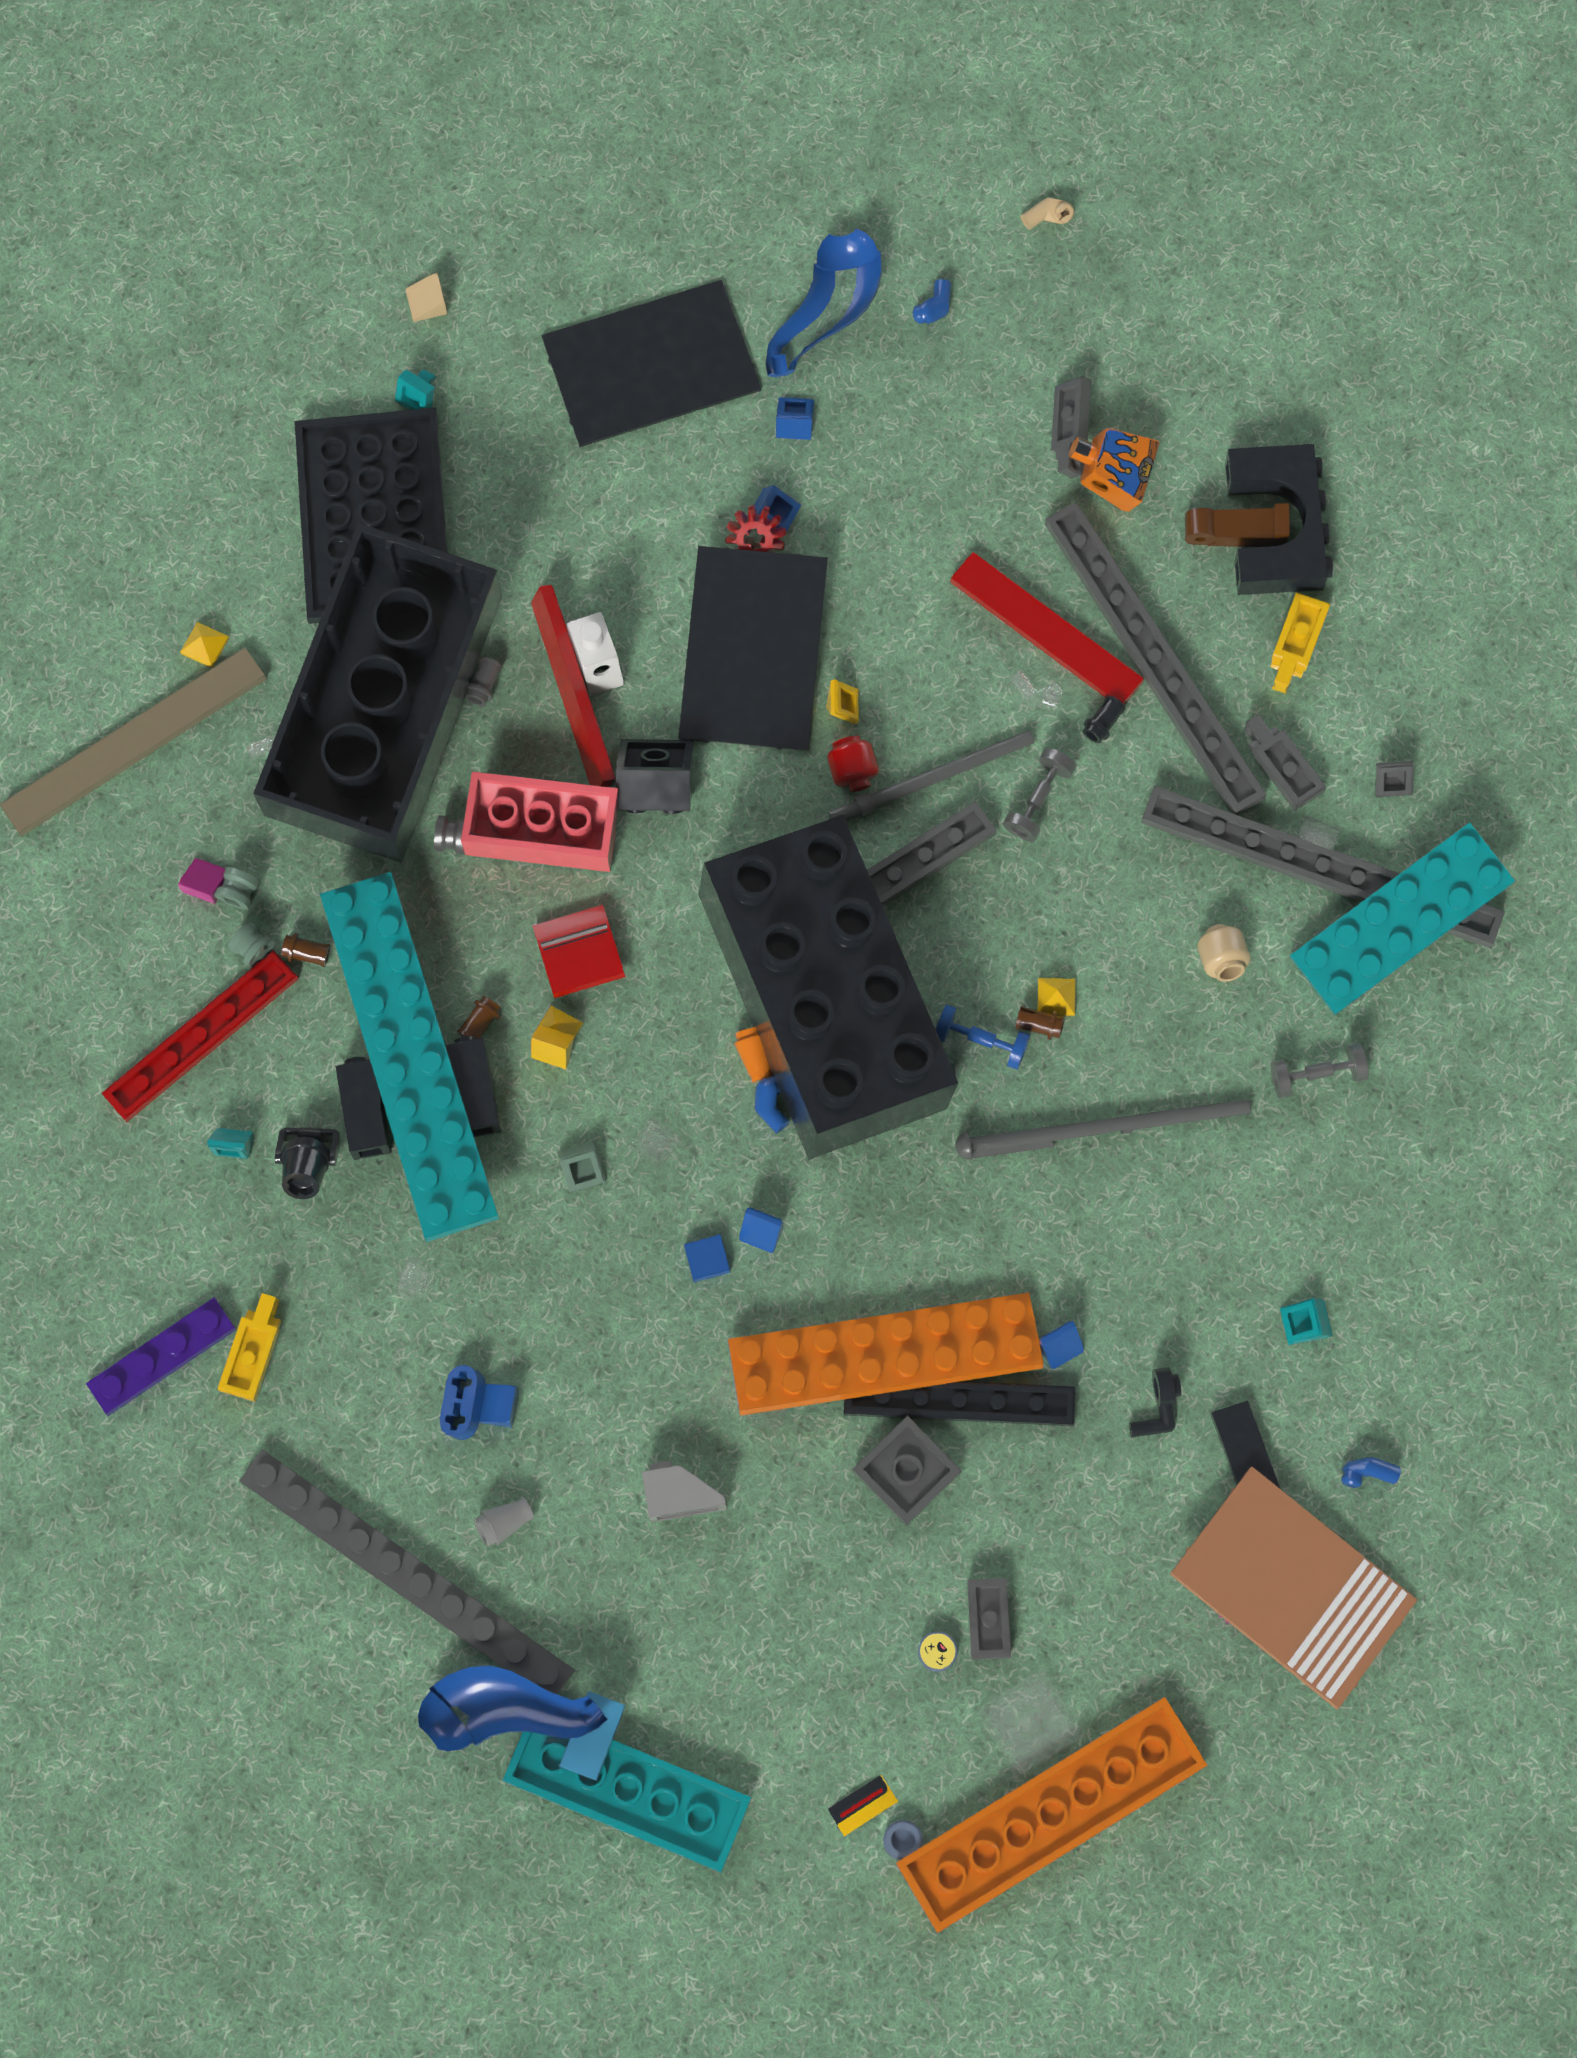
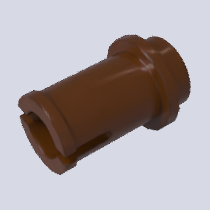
(305, 950)
(480, 1018)
(1040, 1022)

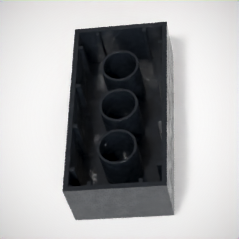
(379, 692)
(826, 986)

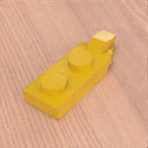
(1298, 639)
(251, 1350)

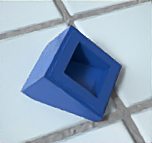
(794, 418)
(779, 504)
(761, 1230)
(1061, 1345)
(499, 1405)

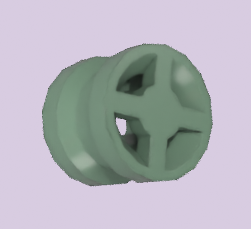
(237, 888)
(251, 944)

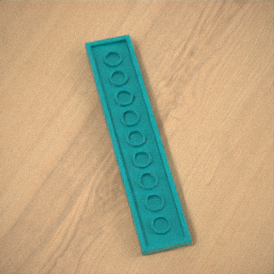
(409, 1057)

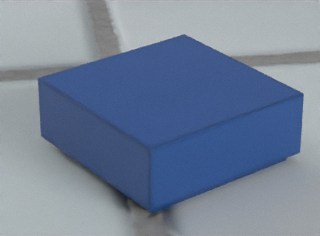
(707, 1258)

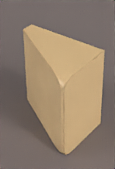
(426, 298)

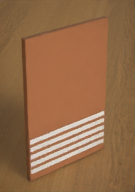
(1293, 1587)

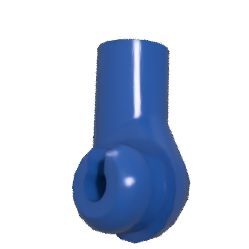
(935, 307)
(765, 1104)
(1366, 1467)

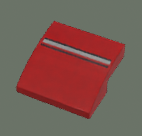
(578, 951)

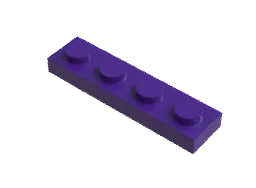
(160, 1356)

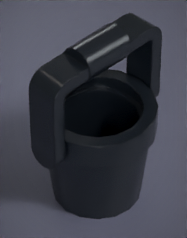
(305, 1159)

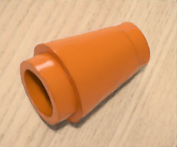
(752, 1054)

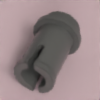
(485, 676)

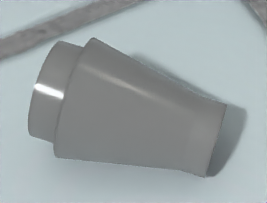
(502, 1521)

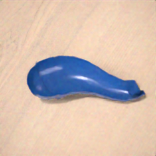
(833, 255)
(500, 1704)

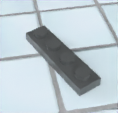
(930, 852)

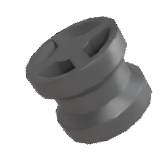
(448, 834)

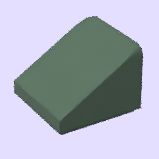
(581, 1167)

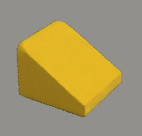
(551, 1046)

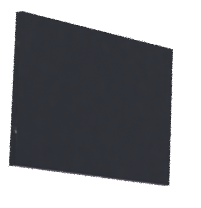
(650, 363)
(753, 648)

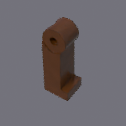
(1238, 527)

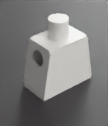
(594, 649)

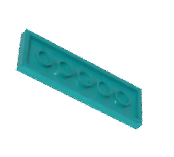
(1402, 918)
(636, 1797)

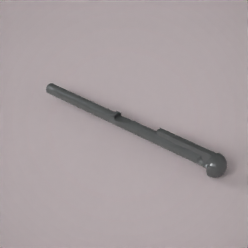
(1043, 1137)

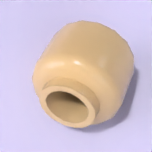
(1223, 952)

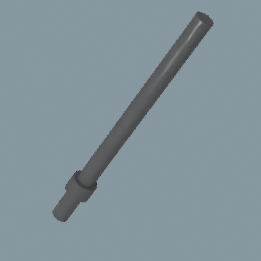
(866, 803)

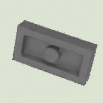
(989, 1619)

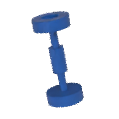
(982, 1036)

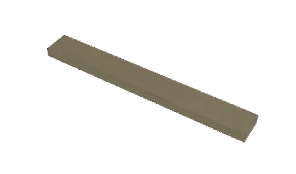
(133, 742)

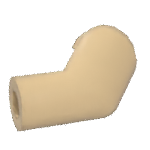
(1048, 210)

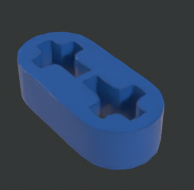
(462, 1402)

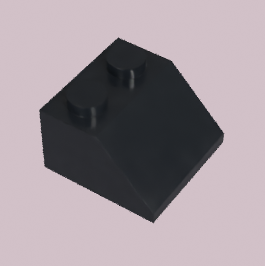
(654, 775)

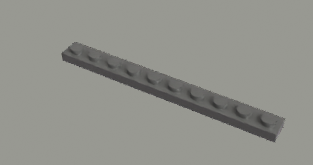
(1155, 659)
(1290, 855)
(405, 1573)

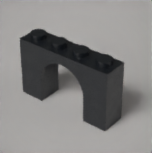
(1293, 475)
(365, 1109)

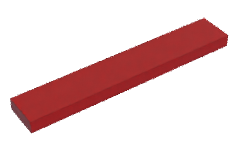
(1046, 629)
(572, 687)
(200, 1036)

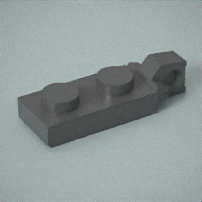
(1070, 422)
(1283, 763)

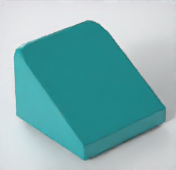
(231, 1143)
(1306, 1321)

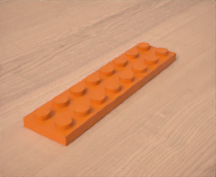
(885, 1353)
(1051, 1814)

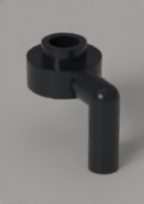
(1166, 1389)

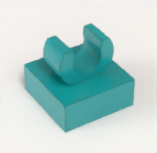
(415, 390)

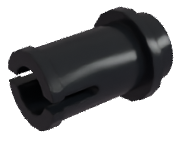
(1098, 726)

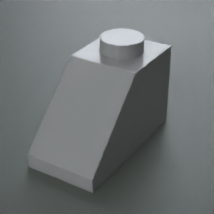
(677, 1493)

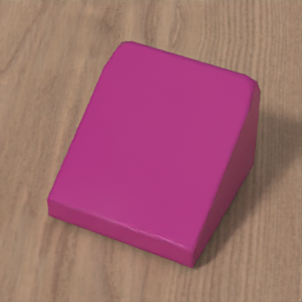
(202, 880)

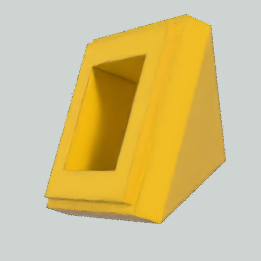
(204, 645)
(843, 701)
(1056, 995)
(561, 1021)

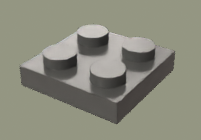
(906, 1471)

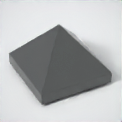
(1394, 778)

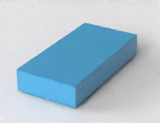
(588, 1753)

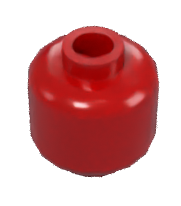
(852, 763)

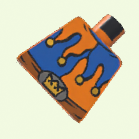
(1116, 466)

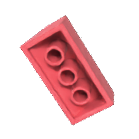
(540, 821)

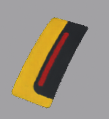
(862, 1805)

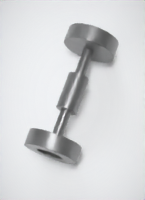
(1056, 763)
(1356, 1062)

